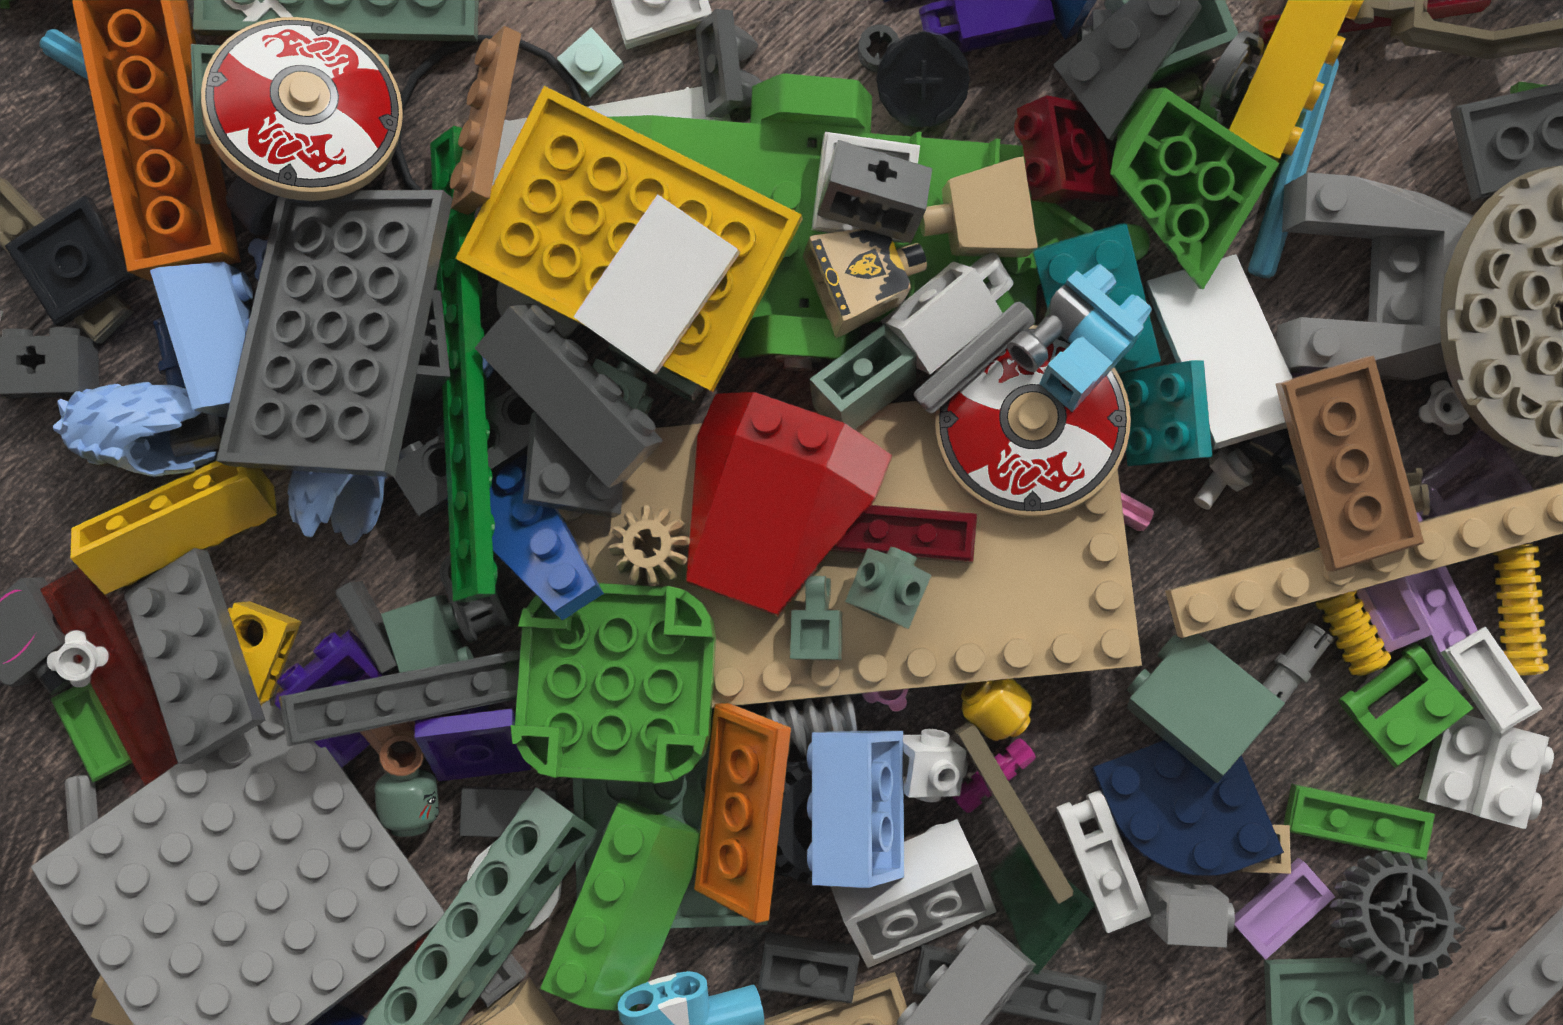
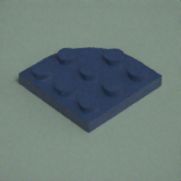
(1185, 817)

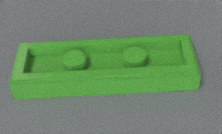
(1358, 821)

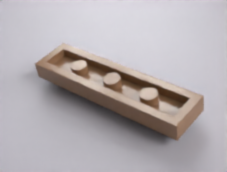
(483, 131)

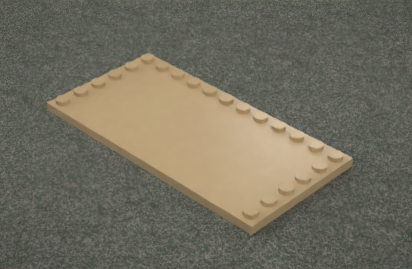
(1031, 604)

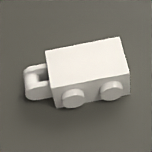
(950, 310)

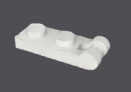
(1104, 863)

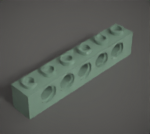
(486, 916)

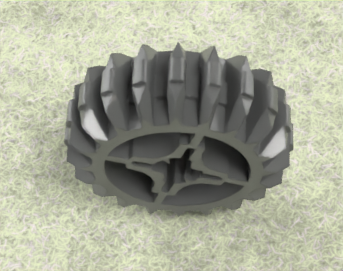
(1413, 898)

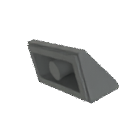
(809, 967)

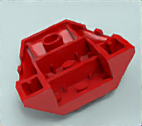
(774, 496)

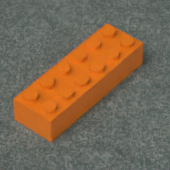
(160, 181)

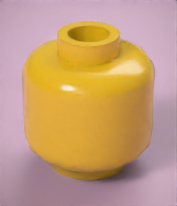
(997, 707)

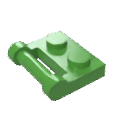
(1416, 717)

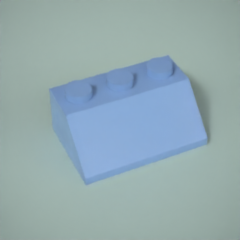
(207, 323)
(856, 808)

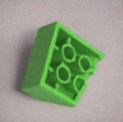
(1188, 178)

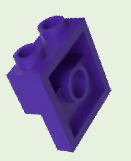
(337, 663)

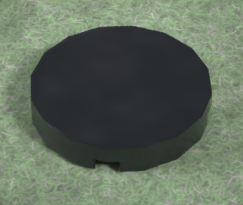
(923, 79)

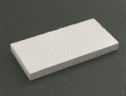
(1234, 341)

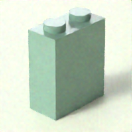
(1202, 704)

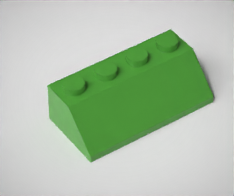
(624, 908)

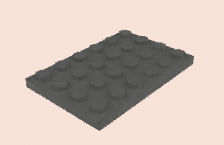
(336, 333)

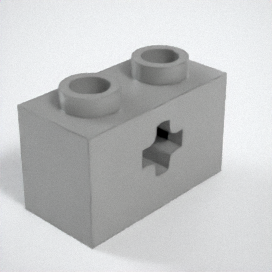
(1188, 911)

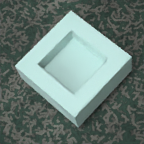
(590, 62)

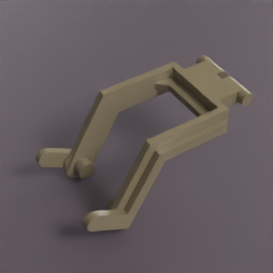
(1417, 29)

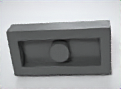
(720, 51)

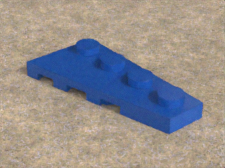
(539, 545)

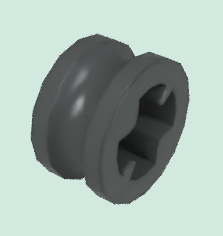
(879, 32)

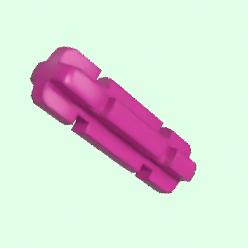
(1017, 755)

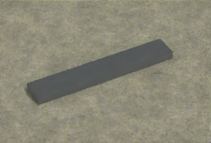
(399, 697)

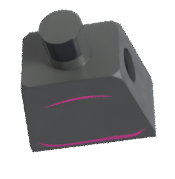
(28, 636)

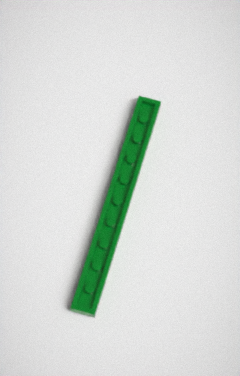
(463, 398)

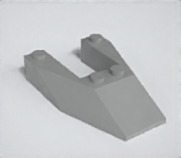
(1409, 260)

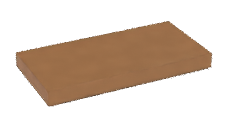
(1349, 463)

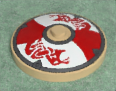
(301, 108)
(1024, 448)

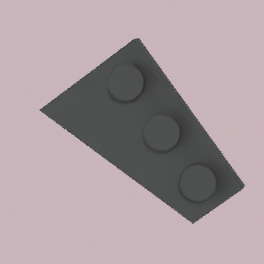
(1122, 55)

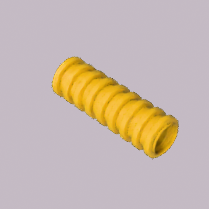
(1521, 609)
(1354, 633)

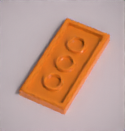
(742, 811)

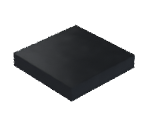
(71, 261)

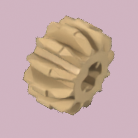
(640, 560)

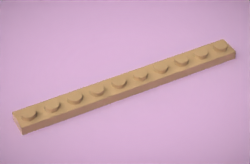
(1305, 579)

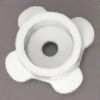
(1433, 411)
(77, 673)

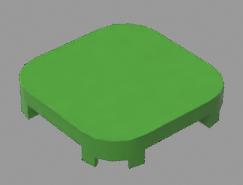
(617, 686)

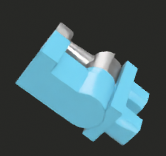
(1093, 326)

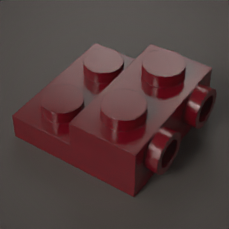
(1064, 152)

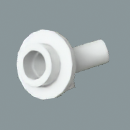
(1229, 469)

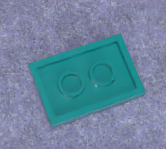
(1113, 251)

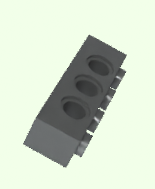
(417, 462)

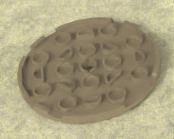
(1502, 316)

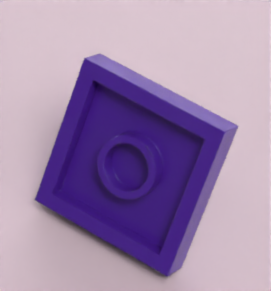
(470, 744)

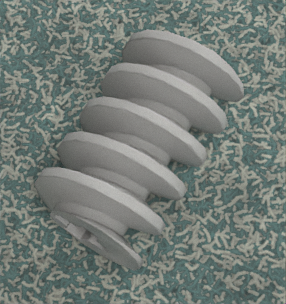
(811, 720)

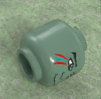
(407, 802)

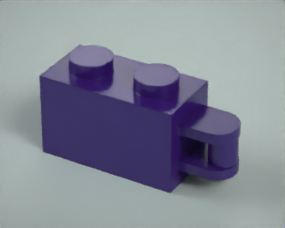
(988, 22)

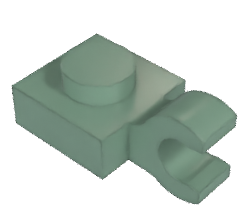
(816, 631)

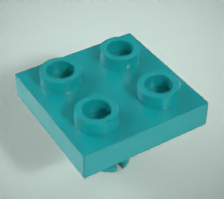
(1168, 414)

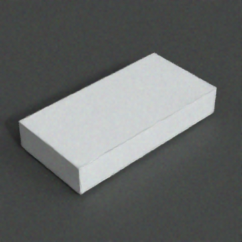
(1491, 680)

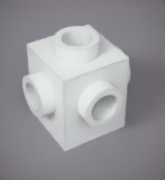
(932, 766)

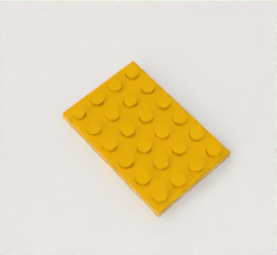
(578, 193)

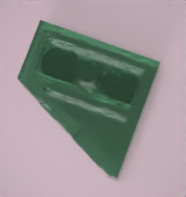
(1032, 912)

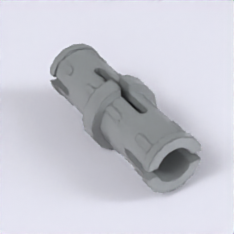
(1297, 662)

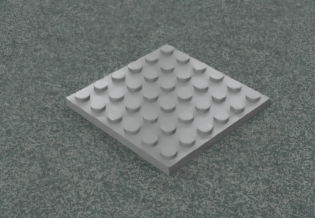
(240, 888)

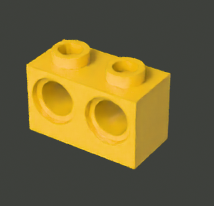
(270, 655)

